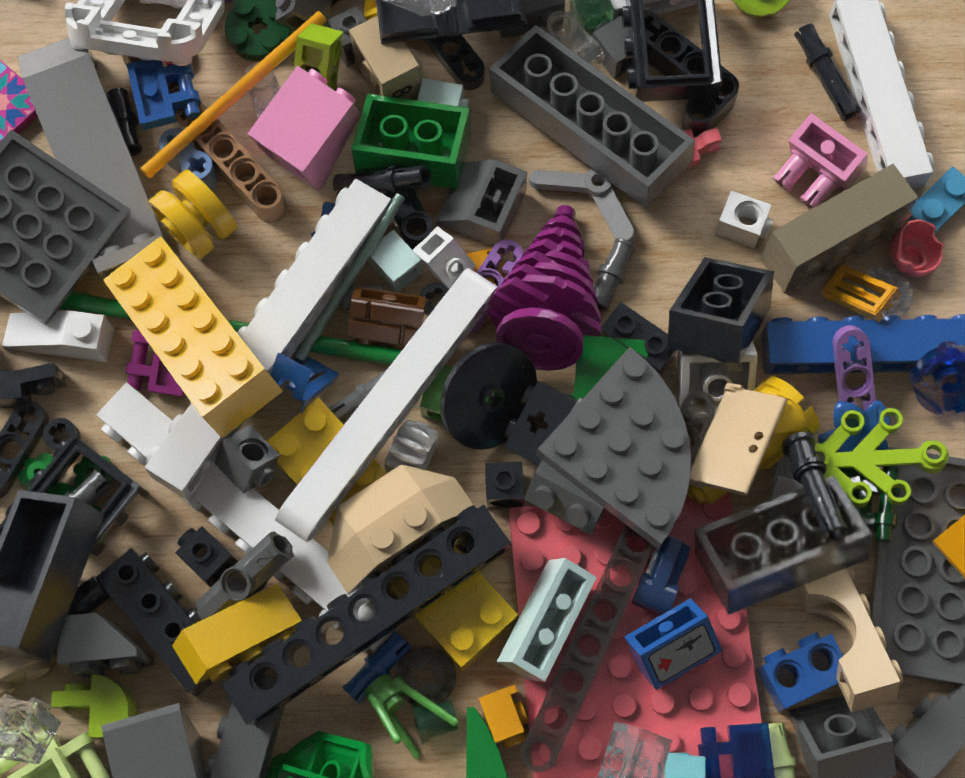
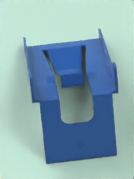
(299, 375)

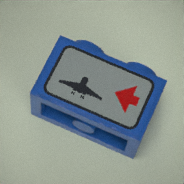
(673, 643)

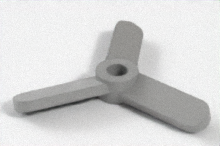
(603, 195)

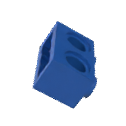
(807, 678)

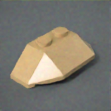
(390, 519)

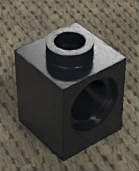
(504, 485)

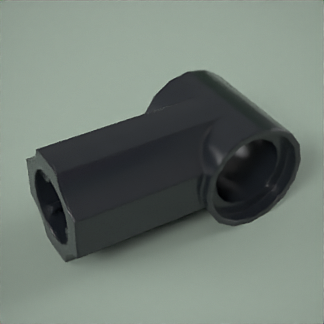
(411, 218)

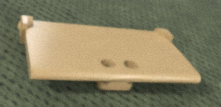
(730, 447)

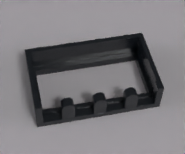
(672, 87)
(113, 511)

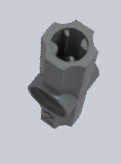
(256, 566)

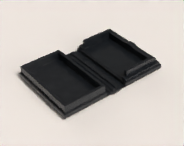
(464, 18)

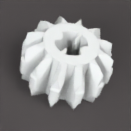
(412, 446)

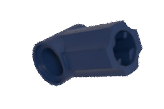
(659, 584)

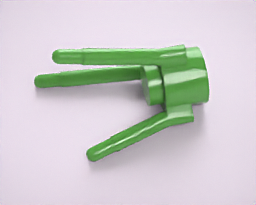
(387, 698)

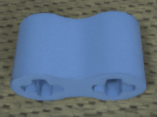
(191, 159)

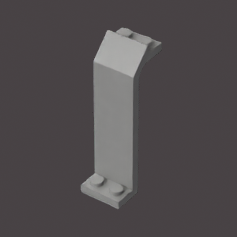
(89, 140)

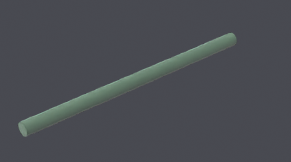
(349, 277)

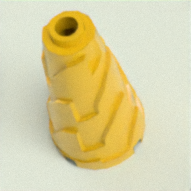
(791, 422)

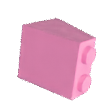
(306, 126)

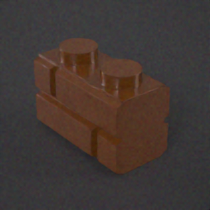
(384, 316)

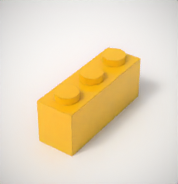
(236, 634)

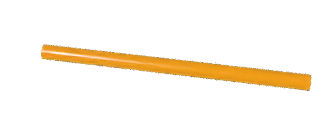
(227, 100)

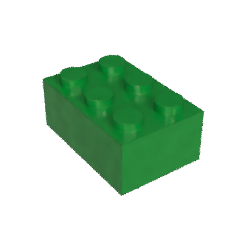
(412, 135)

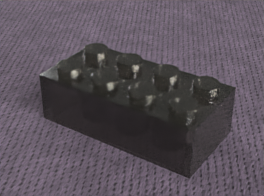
(777, 548)

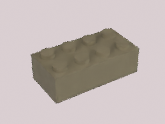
(839, 228)

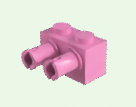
(828, 153)

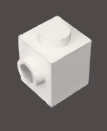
(443, 257)

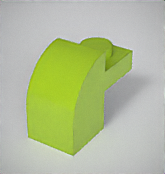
(106, 701)

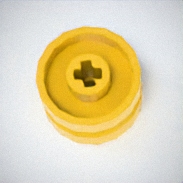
(193, 214)

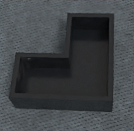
(40, 569)

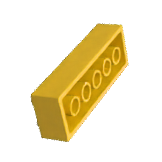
(192, 337)

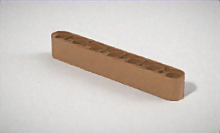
(234, 166)

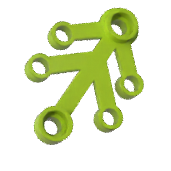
(866, 457)

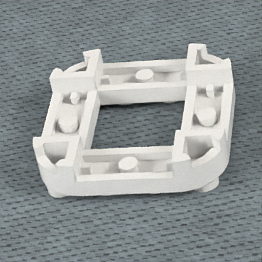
(177, 41)

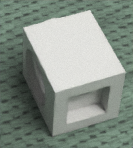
(744, 206)

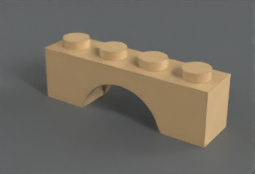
(865, 670)

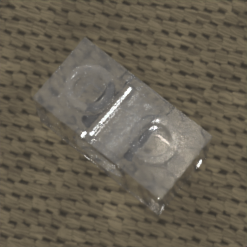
(634, 753)

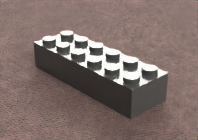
(592, 116)

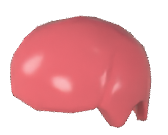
(916, 249)

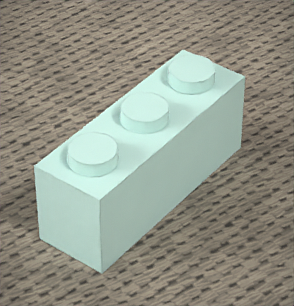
(546, 619)

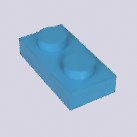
(941, 200)

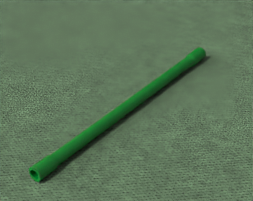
(337, 347)

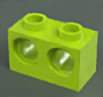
(320, 50)

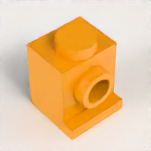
(504, 716)

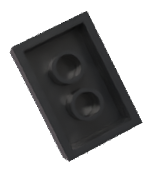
(720, 310)

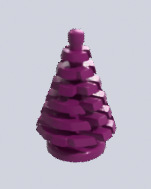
(549, 297)

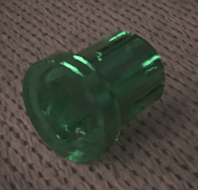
(430, 725)

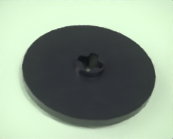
(472, 380)

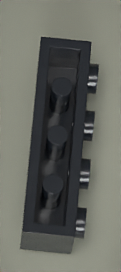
(152, 609)

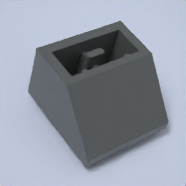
(484, 200)
(96, 644)

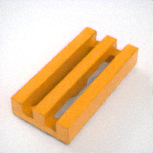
(873, 312)

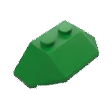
(324, 757)

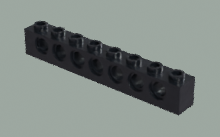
(245, 684)

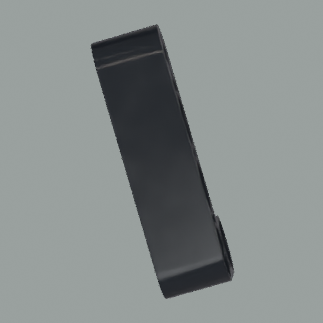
(688, 57)

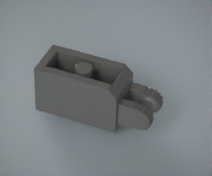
(931, 736)

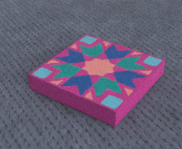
(15, 103)

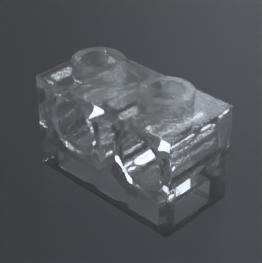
(25, 729)

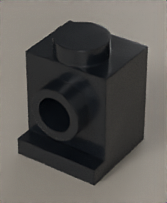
(213, 563)

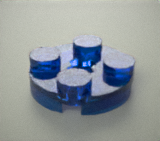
(929, 374)

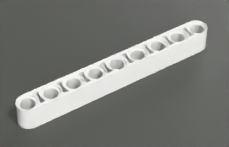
(385, 406)

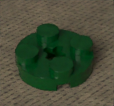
(241, 34)

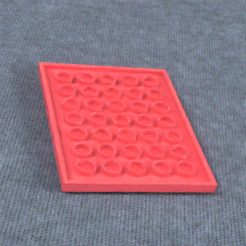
(707, 696)

